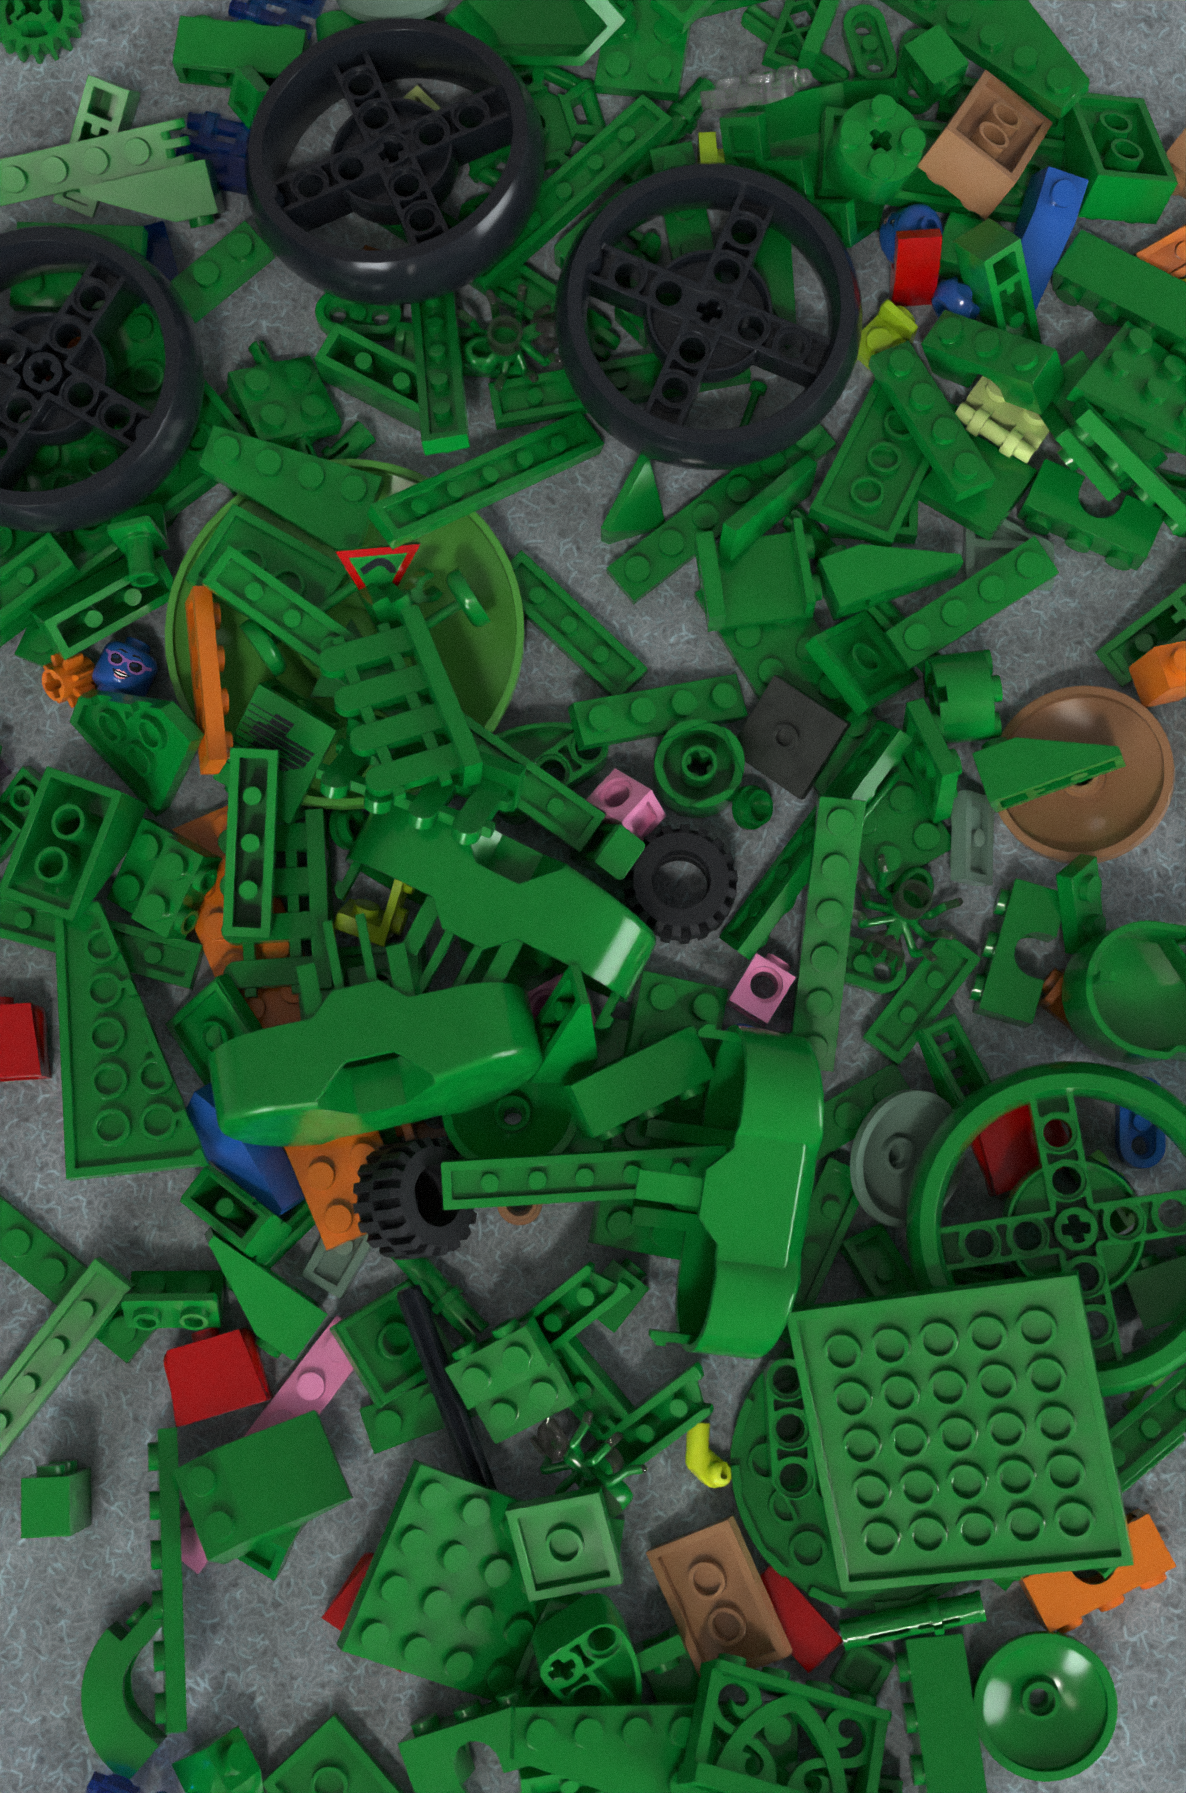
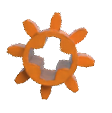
(68, 678)

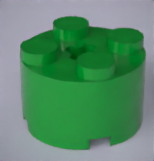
(874, 150)
(964, 695)
(708, 746)

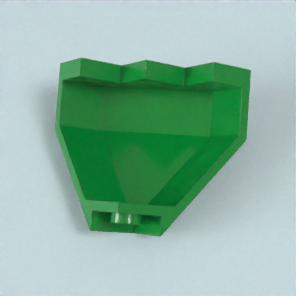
(542, 29)
(785, 143)

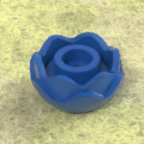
(954, 298)

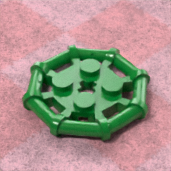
(556, 118)

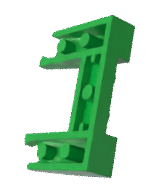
(653, 1420)

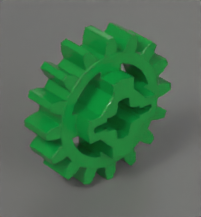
(37, 28)

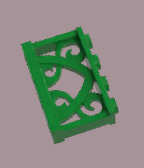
(728, 1769)

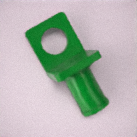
(139, 539)

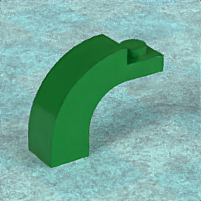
(109, 1709)

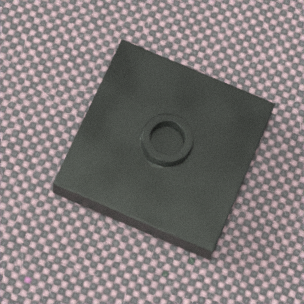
(791, 736)

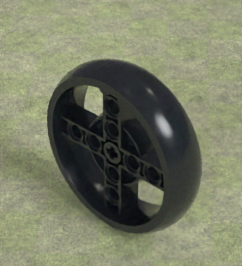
(392, 153)
(755, 206)
(150, 440)

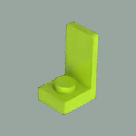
(380, 923)

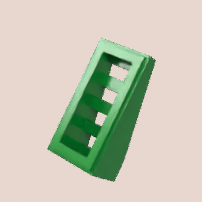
(609, 851)
(973, 1071)

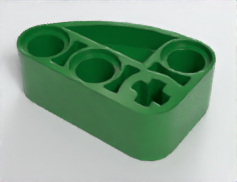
(550, 747)
(588, 1654)

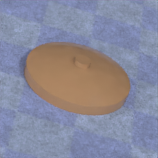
(1106, 812)

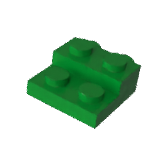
(164, 880)
(511, 1378)

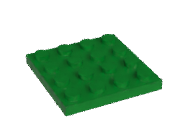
(445, 1588)

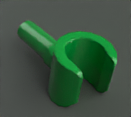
(647, 244)

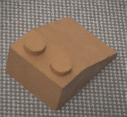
(985, 145)

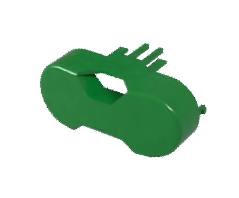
(502, 907)
(1129, 993)
(451, 1043)
(754, 1201)

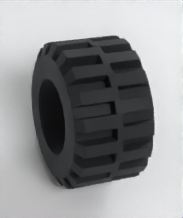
(703, 853)
(389, 1205)

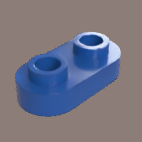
(1131, 1125)

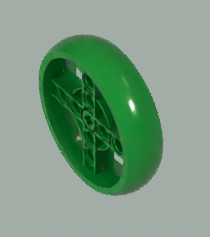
(1100, 1190)

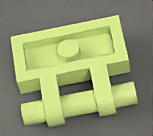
(1008, 426)

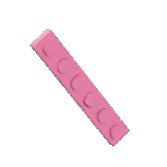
(307, 1389)

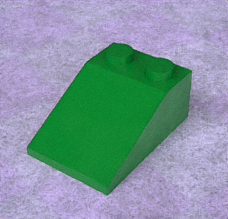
(1121, 156)
(70, 843)
(261, 1486)

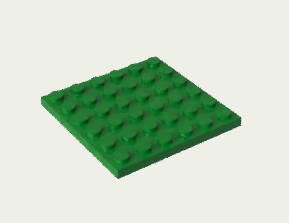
(960, 1433)

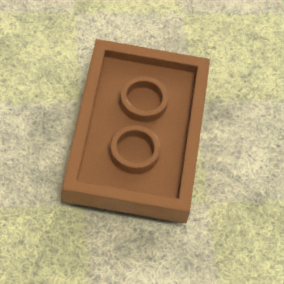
(718, 1596)

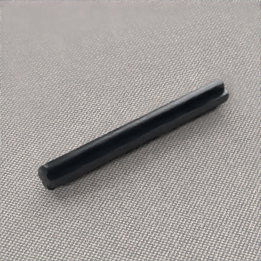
(450, 1404)

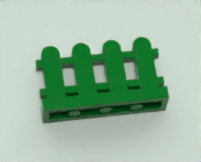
(418, 724)
(498, 790)
(296, 924)

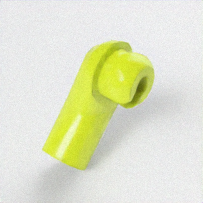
(703, 1461)

